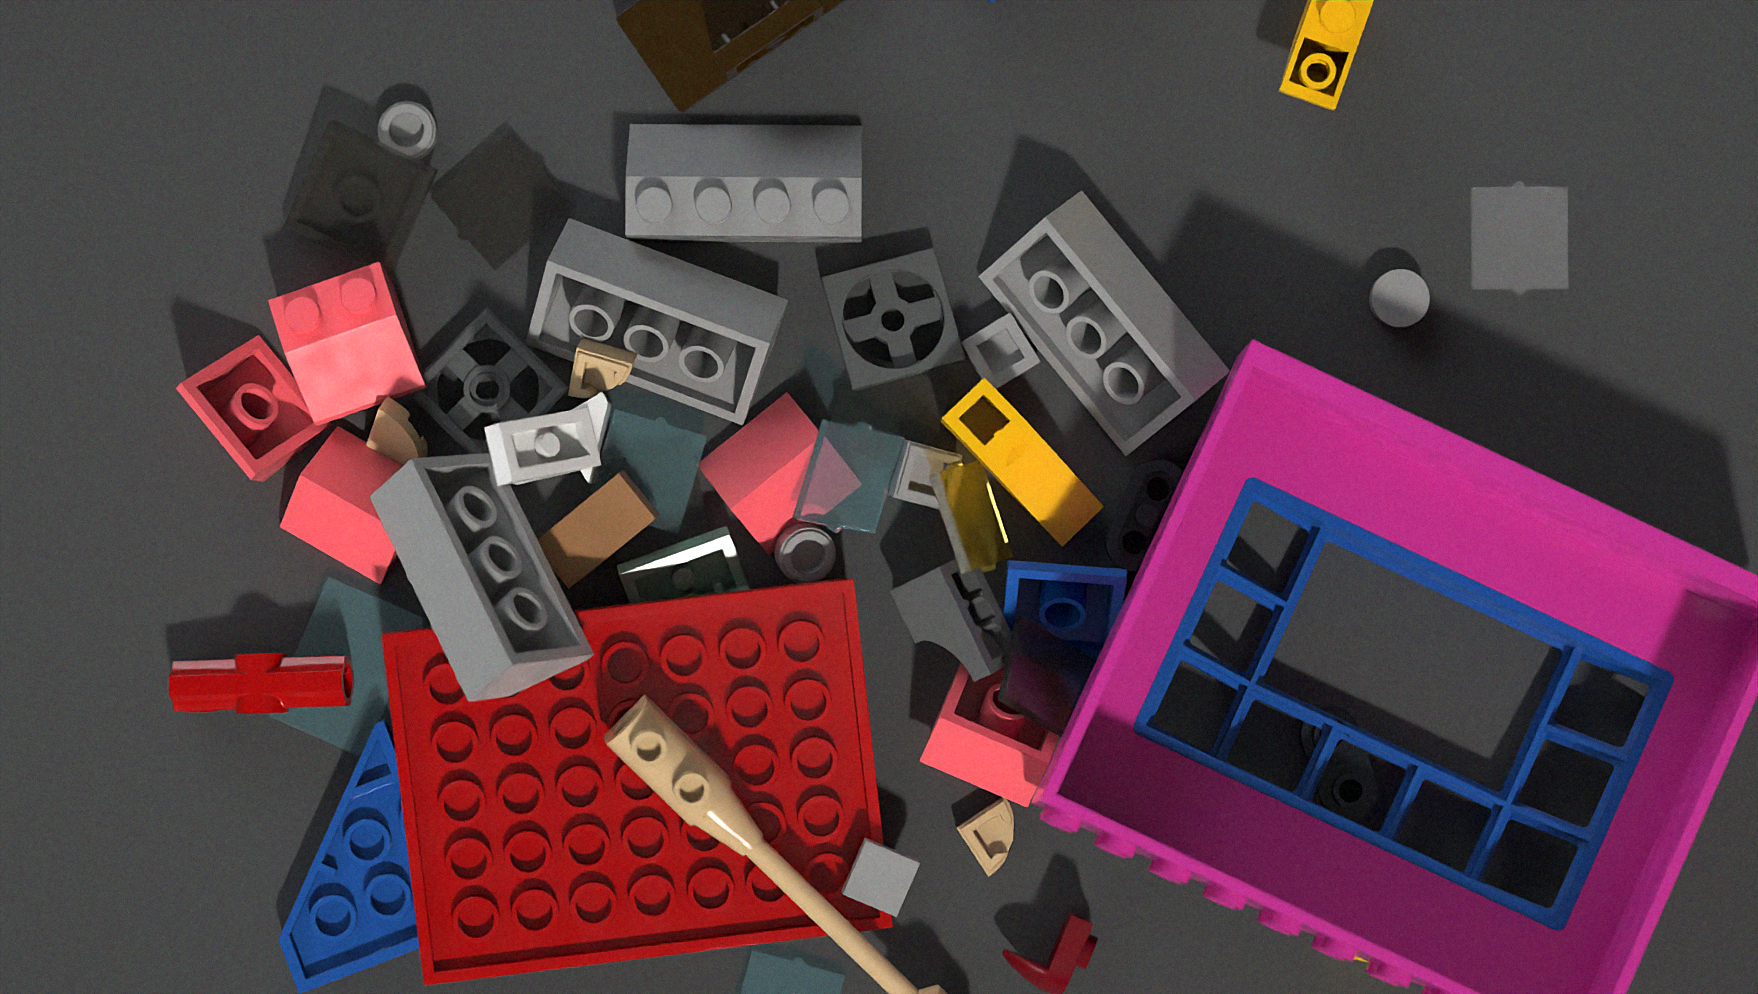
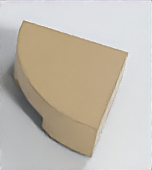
(599, 368)
(395, 435)
(990, 834)

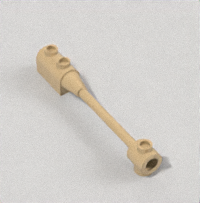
(704, 798)

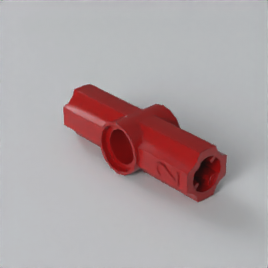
(261, 683)

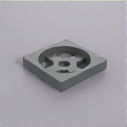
(504, 372)
(861, 372)

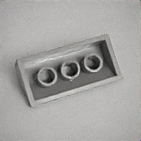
(744, 183)
(1103, 323)
(692, 328)
(479, 575)

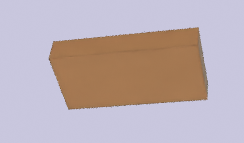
(597, 529)

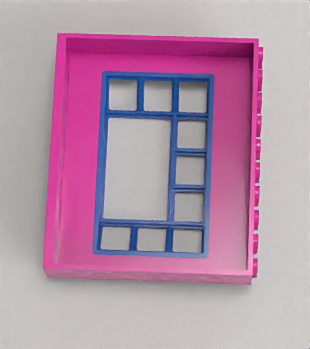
(1484, 538)

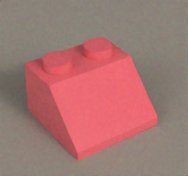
(347, 343)
(988, 740)

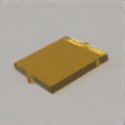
(971, 516)

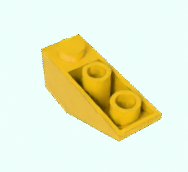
(1022, 461)

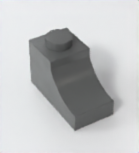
(958, 615)

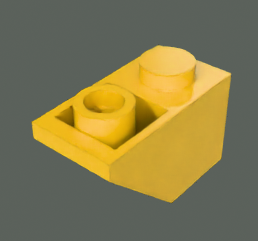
(1324, 50)

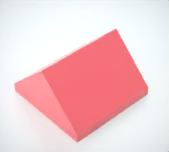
(253, 408)
(764, 469)
(335, 509)

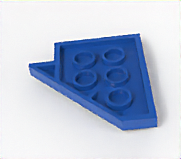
(359, 888)

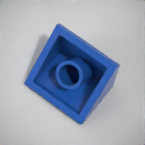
(1065, 600)

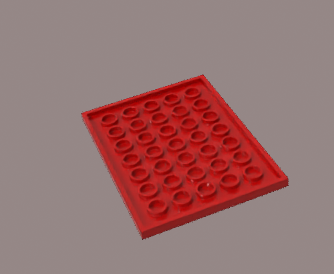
(558, 856)

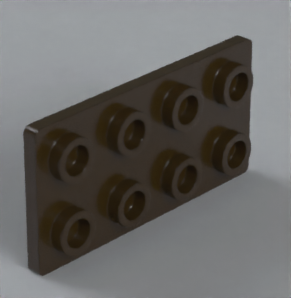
(706, 43)

